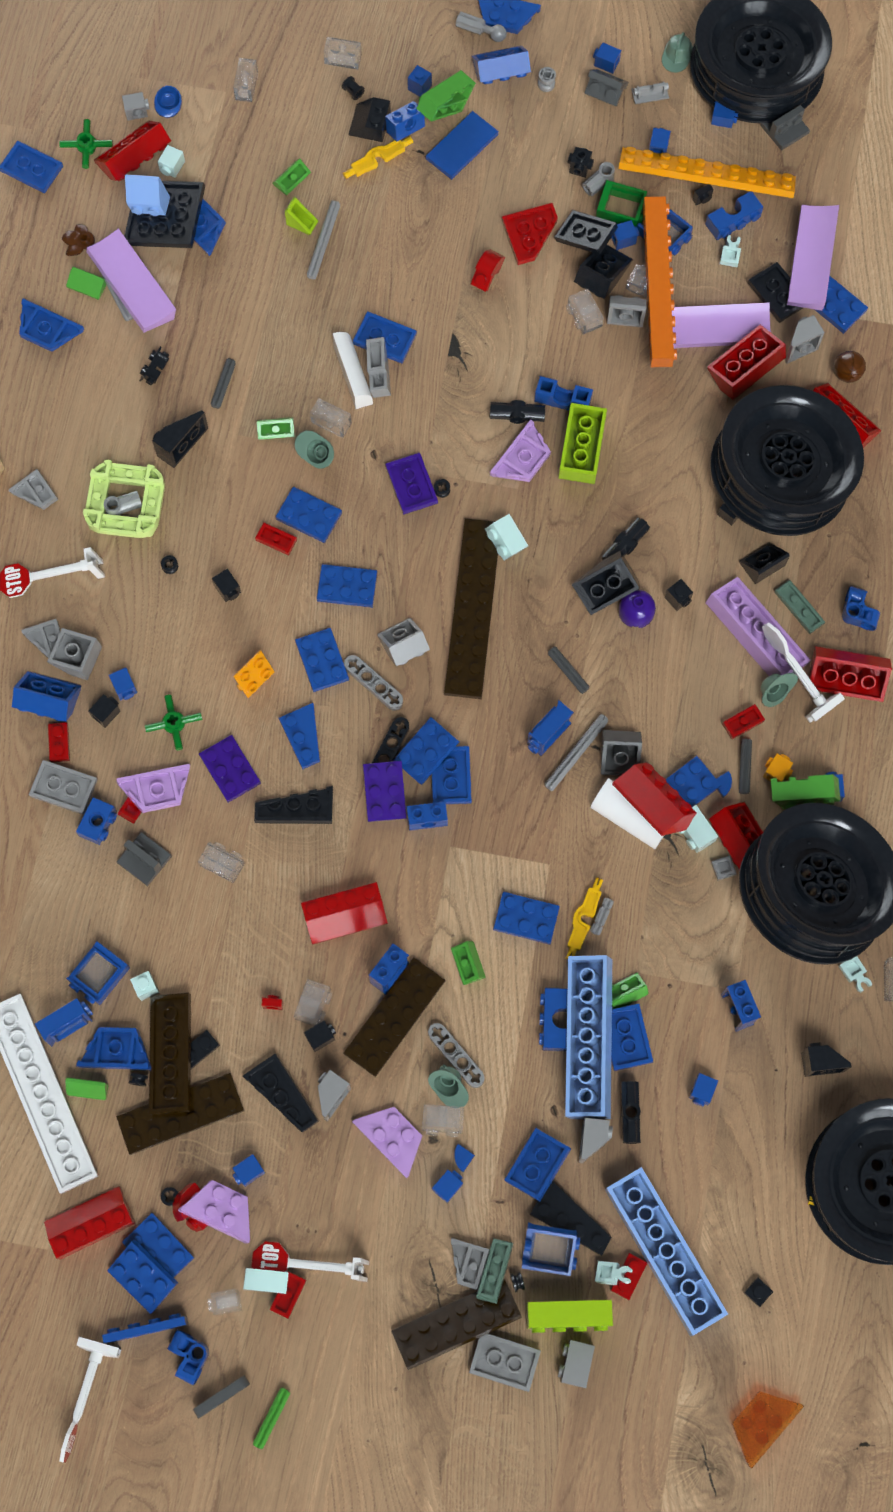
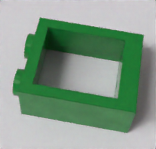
(625, 192)

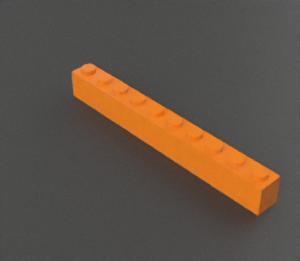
(658, 282)

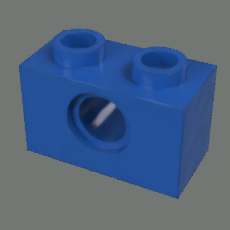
(404, 121)
(96, 810)
(427, 816)

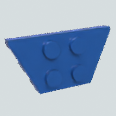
(508, 13)
(208, 228)
(46, 327)
(116, 1050)

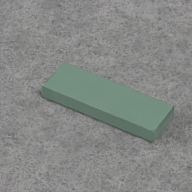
(799, 607)
(494, 1270)

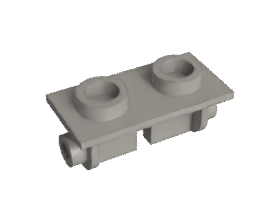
(650, 93)

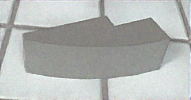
(378, 367)

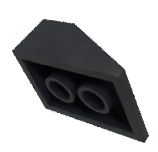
(602, 271)
(179, 437)
(606, 583)

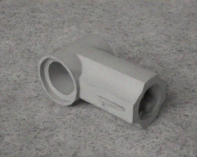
(598, 179)
(124, 503)

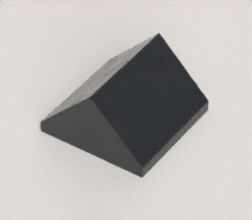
(764, 562)

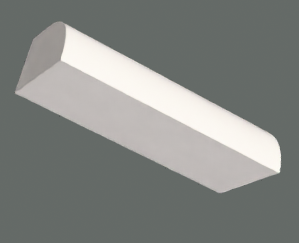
(352, 370)
(617, 809)

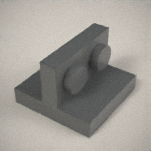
(605, 86)
(787, 128)
(143, 858)

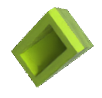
(299, 217)

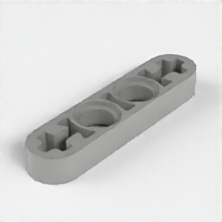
(375, 681)
(457, 1054)

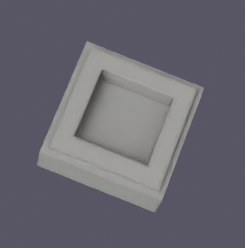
(723, 868)

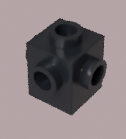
(580, 162)

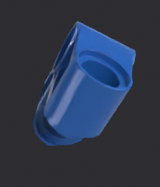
(865, 616)
(184, 1346)

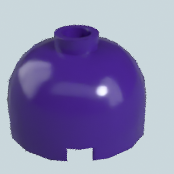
(637, 609)

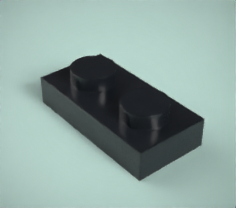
(202, 1047)

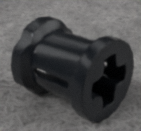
(353, 88)

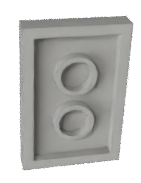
(63, 787)
(505, 1361)

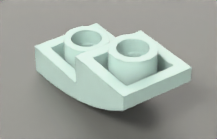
(265, 1280)

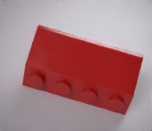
(133, 150)
(747, 361)
(865, 427)
(850, 673)
(655, 799)
(736, 829)
(344, 913)
(88, 1223)

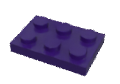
(411, 483)
(229, 768)
(384, 791)

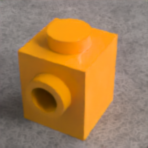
(778, 768)

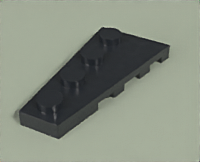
(305, 808)
(281, 1091)
(560, 1211)

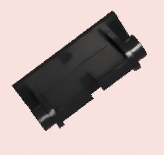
(150, 372)

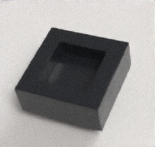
(703, 194)
(758, 1292)

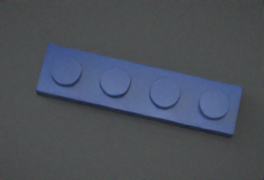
(136, 1329)

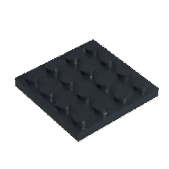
(176, 227)

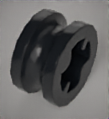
(443, 494)
(169, 559)
(138, 1079)
(164, 1198)
(517, 1282)

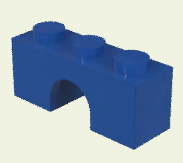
(723, 224)
(551, 394)
(553, 1037)

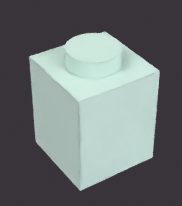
(171, 161)
(144, 985)

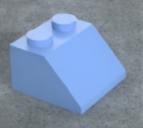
(146, 195)

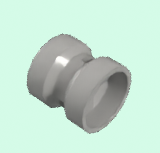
(546, 79)

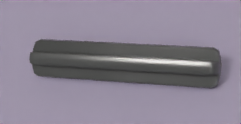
(223, 383)
(568, 670)
(745, 766)

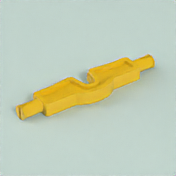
(369, 162)
(588, 909)

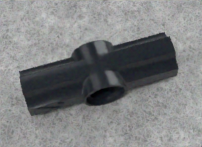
(517, 411)
(628, 539)
(630, 1099)

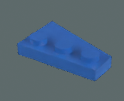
(302, 734)

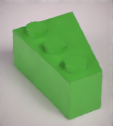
(447, 97)
(811, 790)

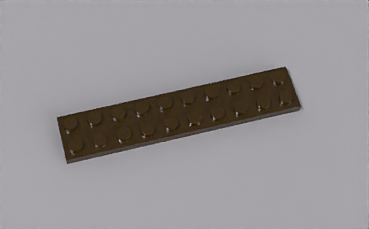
(472, 612)

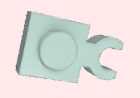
(731, 253)
(854, 970)
(610, 1273)

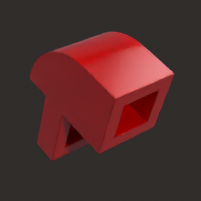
(486, 268)
(182, 1198)

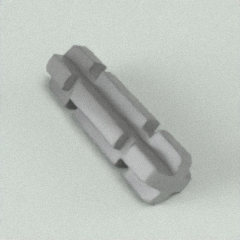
(602, 916)

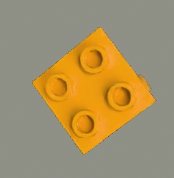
(253, 674)

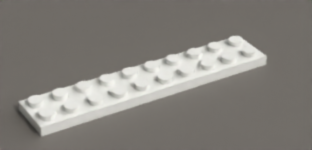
(43, 1097)

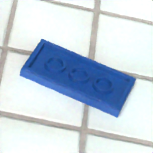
(462, 145)

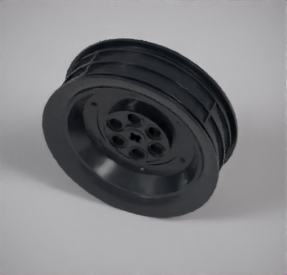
(760, 56)
(822, 440)
(843, 889)
(837, 1179)

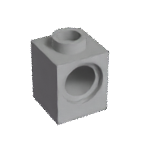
(135, 106)

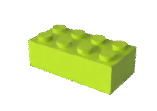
(582, 443)
(569, 1314)

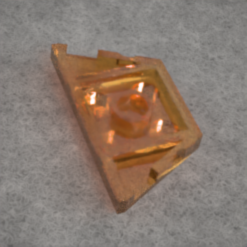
(762, 1424)

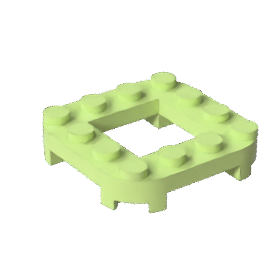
(125, 474)

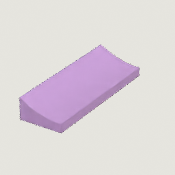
(812, 256)
(132, 281)
(718, 323)
(744, 619)

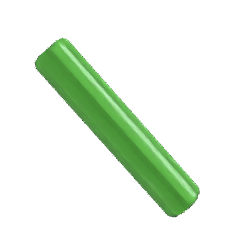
(271, 1418)

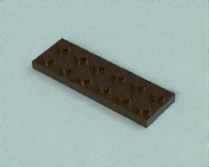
(394, 1017)
(170, 1054)
(208, 1105)
(453, 1326)

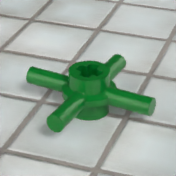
(85, 143)
(179, 723)

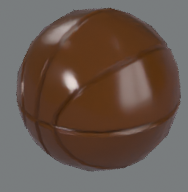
(849, 366)

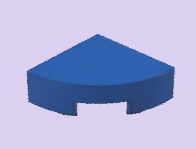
(726, 783)
(462, 1157)

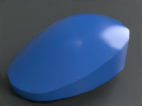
(168, 101)

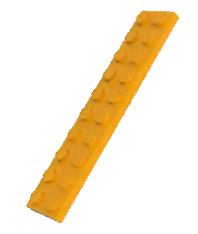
(707, 172)

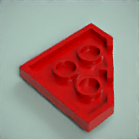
(529, 231)

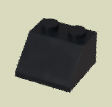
(370, 119)
(823, 1060)

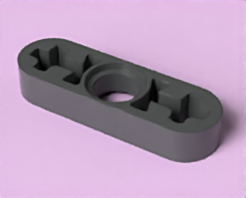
(221, 1396)

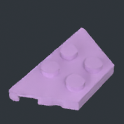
(523, 456)
(156, 788)
(392, 1137)
(221, 1210)

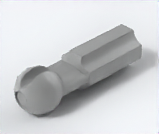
(478, 26)

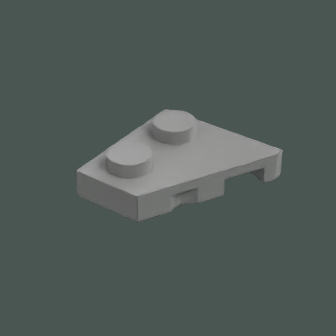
(34, 490)
(43, 636)
(469, 1263)

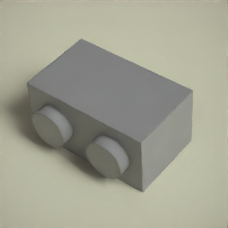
(576, 1364)

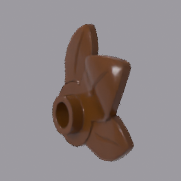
(78, 240)

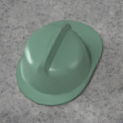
(677, 53)
(314, 449)
(776, 688)
(448, 1086)

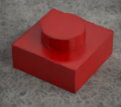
(129, 811)
(272, 1002)

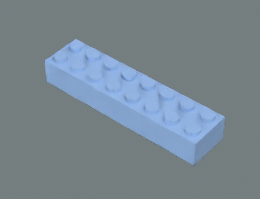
(589, 1037)
(666, 1252)

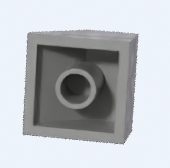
(626, 311)
(805, 338)
(403, 642)
(75, 653)
(331, 1093)
(593, 1137)

